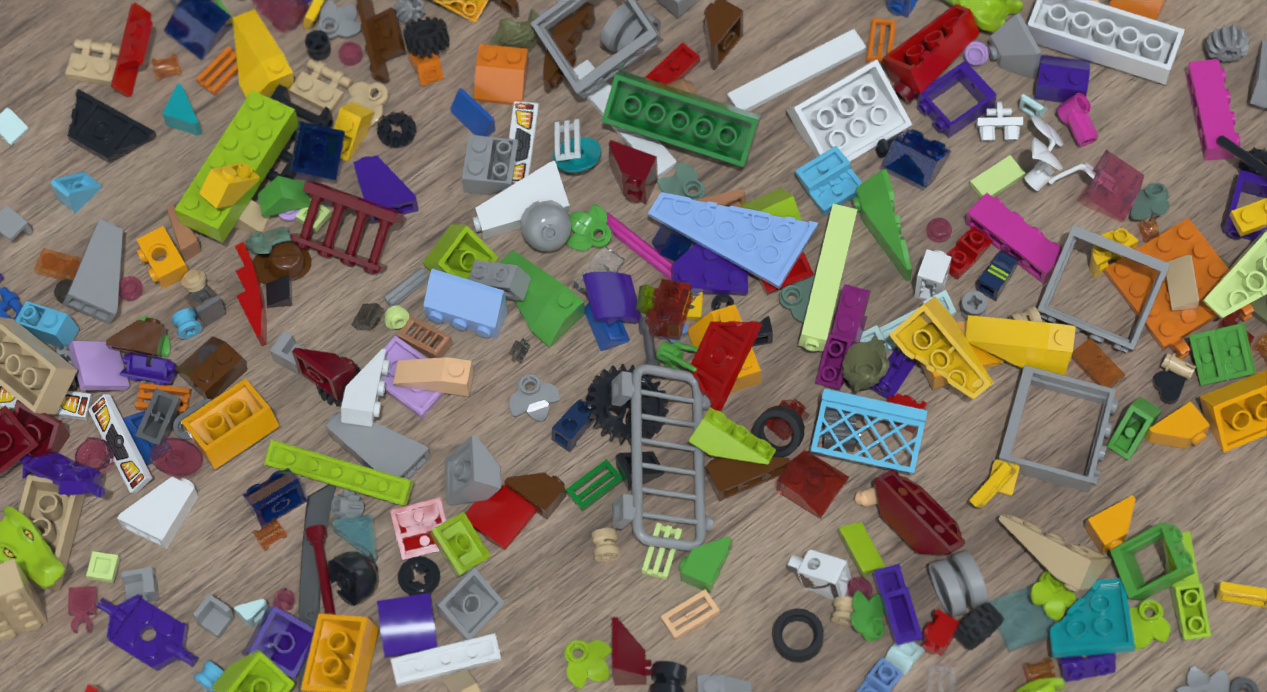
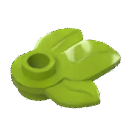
(1052, 595)
(1148, 628)
(590, 664)

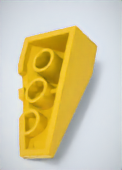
(258, 57)
(1023, 342)
(939, 344)

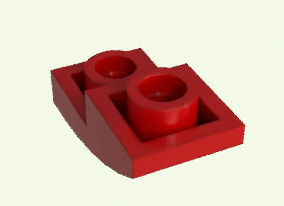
(968, 251)

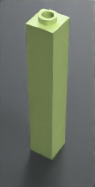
(827, 278)

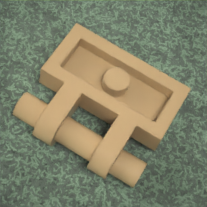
(89, 68)
(317, 93)

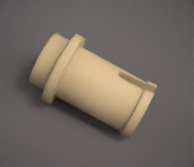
(1178, 366)

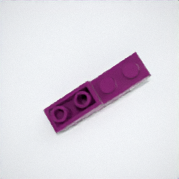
(846, 331)

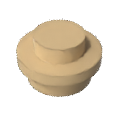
(194, 280)

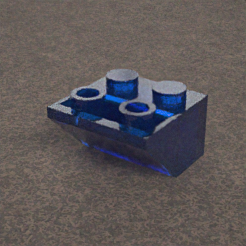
(198, 25)
(916, 157)

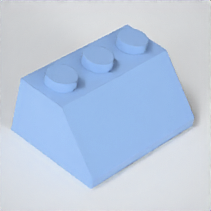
(465, 304)

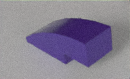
(897, 604)

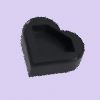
(1169, 386)

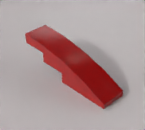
(252, 299)

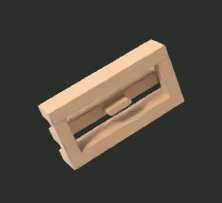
(671, 627)

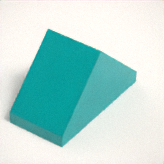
(180, 114)

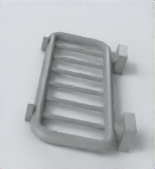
(630, 507)

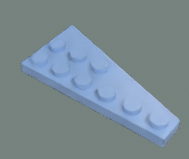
(743, 236)

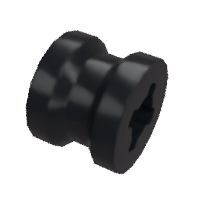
(315, 39)

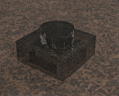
(367, 316)

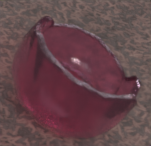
(95, 454)

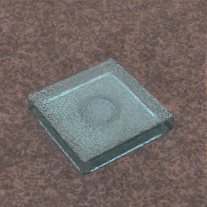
(1023, 620)

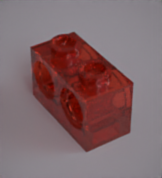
(674, 309)

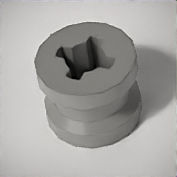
(968, 304)

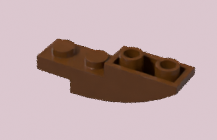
(567, 36)

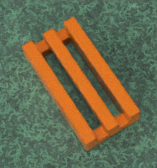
(883, 22)
(216, 70)
(179, 391)

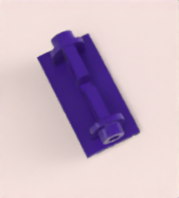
(898, 370)
(160, 371)
(1076, 668)

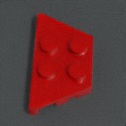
(722, 358)

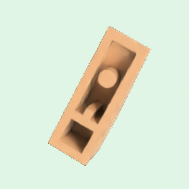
(435, 375)

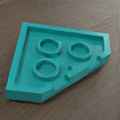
(1095, 623)

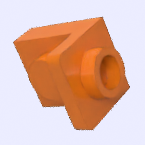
(427, 68)

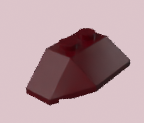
(916, 516)

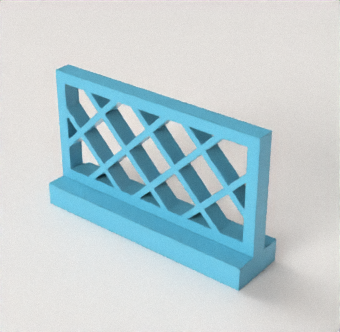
(869, 408)

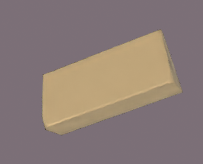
(1182, 284)

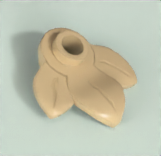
(362, 94)

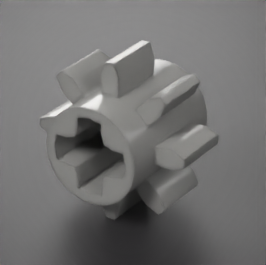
(409, 10)
(347, 505)

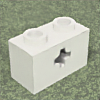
(932, 274)

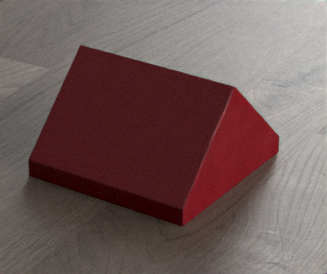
(45, 429)

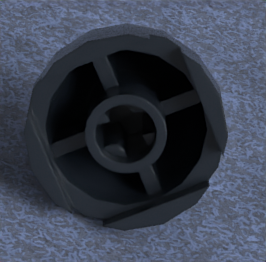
(354, 575)

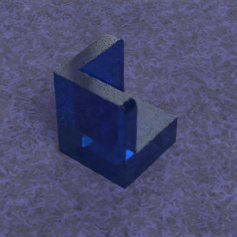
(671, 243)

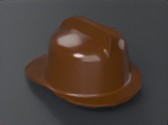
(283, 261)

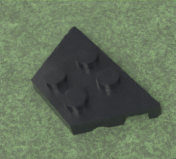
(105, 129)

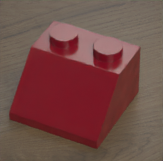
(633, 171)

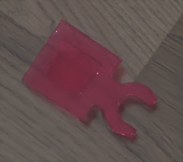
(82, 603)

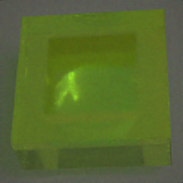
(645, 298)

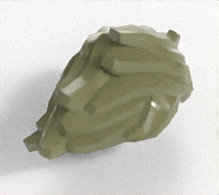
(516, 33)
(865, 363)

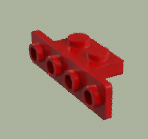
(132, 49)

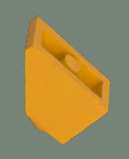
(1180, 428)
(1111, 526)

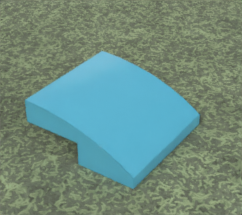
(829, 180)

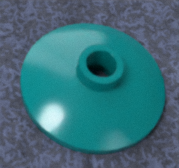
(590, 155)

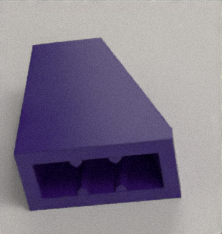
(383, 186)

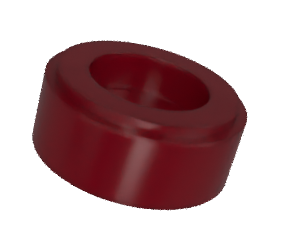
(903, 92)

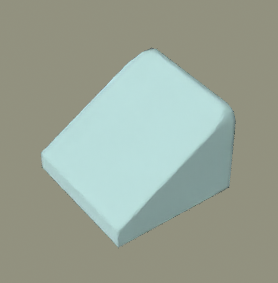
(1032, 107)
(11, 126)
(251, 612)
(904, 656)

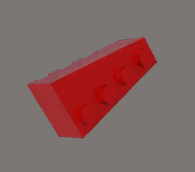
(932, 48)

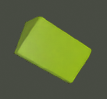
(860, 548)

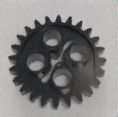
(601, 403)

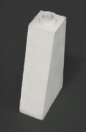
(505, 209)

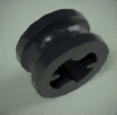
(721, 298)

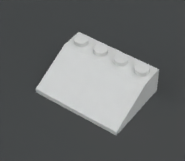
(850, 113)

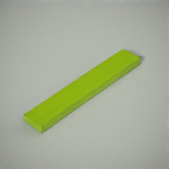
(339, 472)

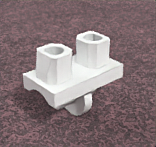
(988, 125)

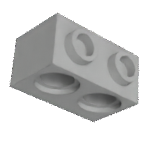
(501, 276)

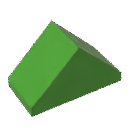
(282, 196)

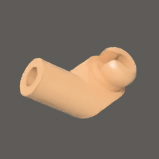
(867, 497)

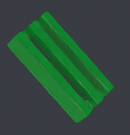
(577, 499)

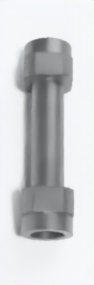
(648, 343)

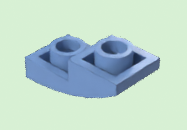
(881, 678)

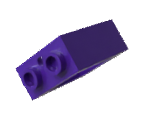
(974, 85)
(1250, 184)

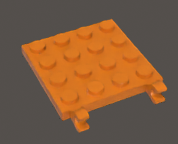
(1136, 281)

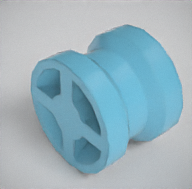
(186, 323)
(208, 675)

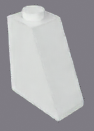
(161, 511)

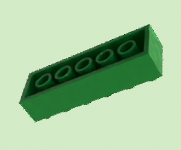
(681, 118)

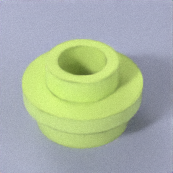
(396, 317)

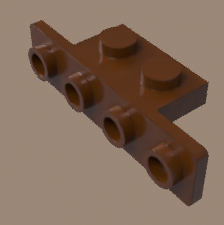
(382, 37)

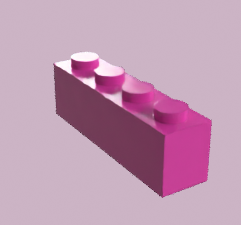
(1211, 107)
(1015, 236)

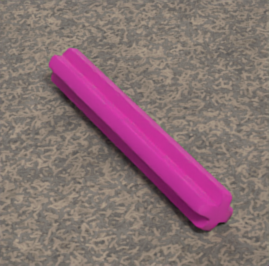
(639, 246)

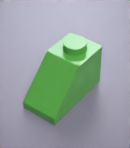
(1134, 428)
(705, 564)

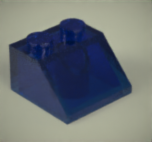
(317, 151)
(274, 496)

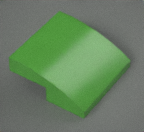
(1222, 354)

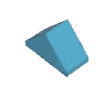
(75, 190)

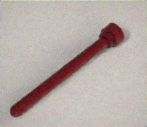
(316, 536)

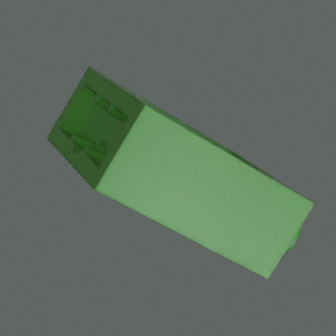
(1130, 570)

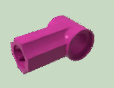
(1076, 114)

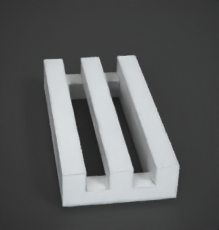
(566, 128)

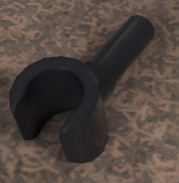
(883, 146)

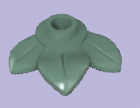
(682, 183)
(1150, 201)
(262, 242)
(802, 292)

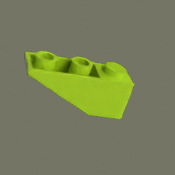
(726, 439)

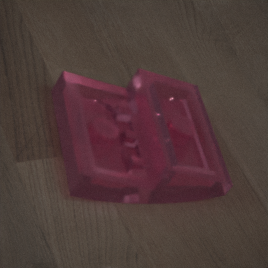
(1114, 185)

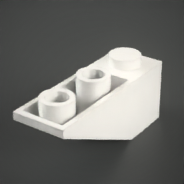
(362, 393)

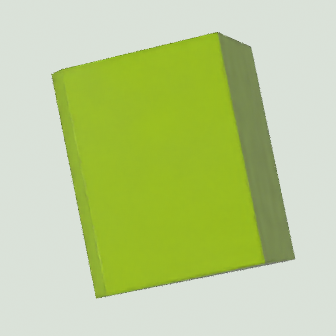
(776, 203)
(459, 544)

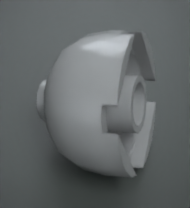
(546, 225)

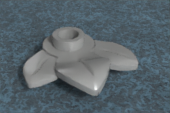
(341, 19)
(535, 401)
(1200, 682)

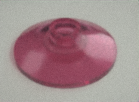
(176, 457)

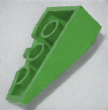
(877, 209)
(548, 304)

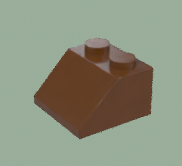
(722, 30)
(212, 368)

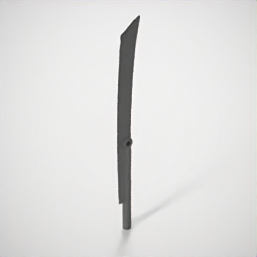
(317, 513)

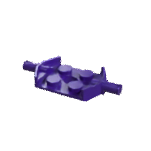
(62, 471)
(136, 616)

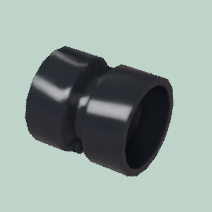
(668, 677)

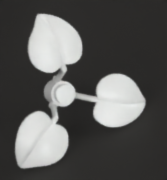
(1043, 171)

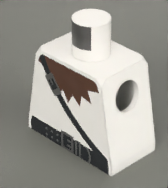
(822, 573)

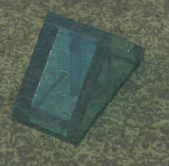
(359, 533)

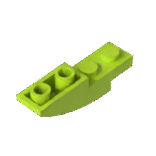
(1188, 597)

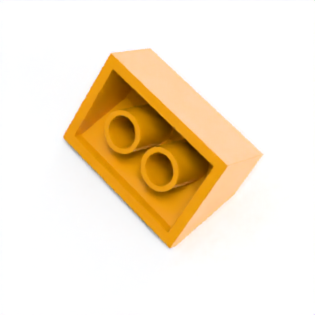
(750, 372)
(1237, 411)
(230, 423)
(340, 654)

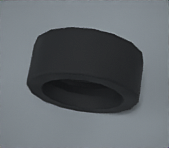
(787, 414)
(803, 616)

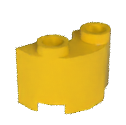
(1100, 256)

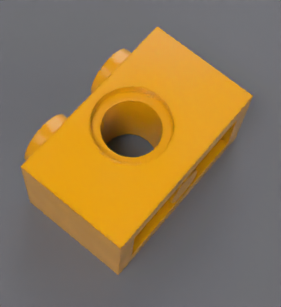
(159, 244)

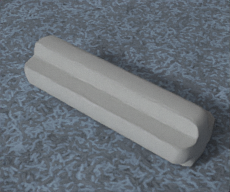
(406, 287)

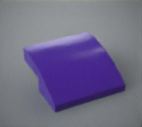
(612, 297)
(407, 625)

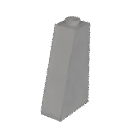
(98, 274)
(379, 447)

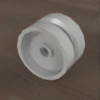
(624, 28)
(958, 583)

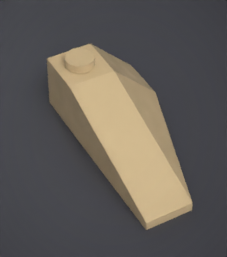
(1070, 563)

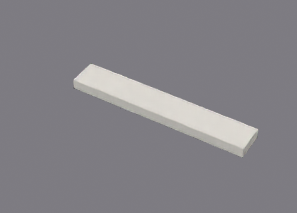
(797, 71)
(599, 99)

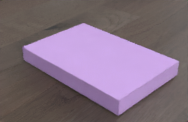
(415, 400)

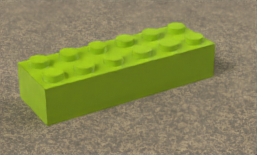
(253, 138)

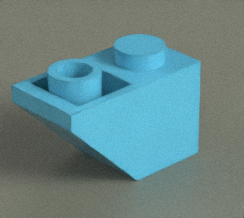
(48, 324)

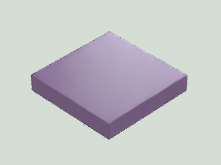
(98, 366)

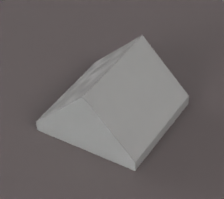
(469, 604)

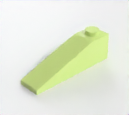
(1243, 281)

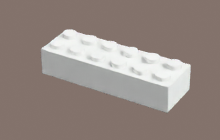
(1107, 36)

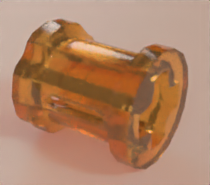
(166, 66)
(269, 534)
(1039, 670)

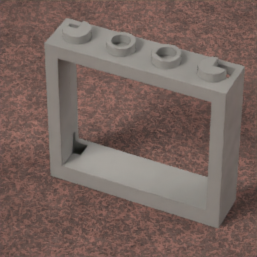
(610, 67)
(1096, 332)
(1070, 387)

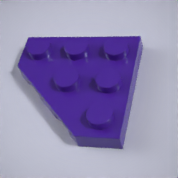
(709, 273)

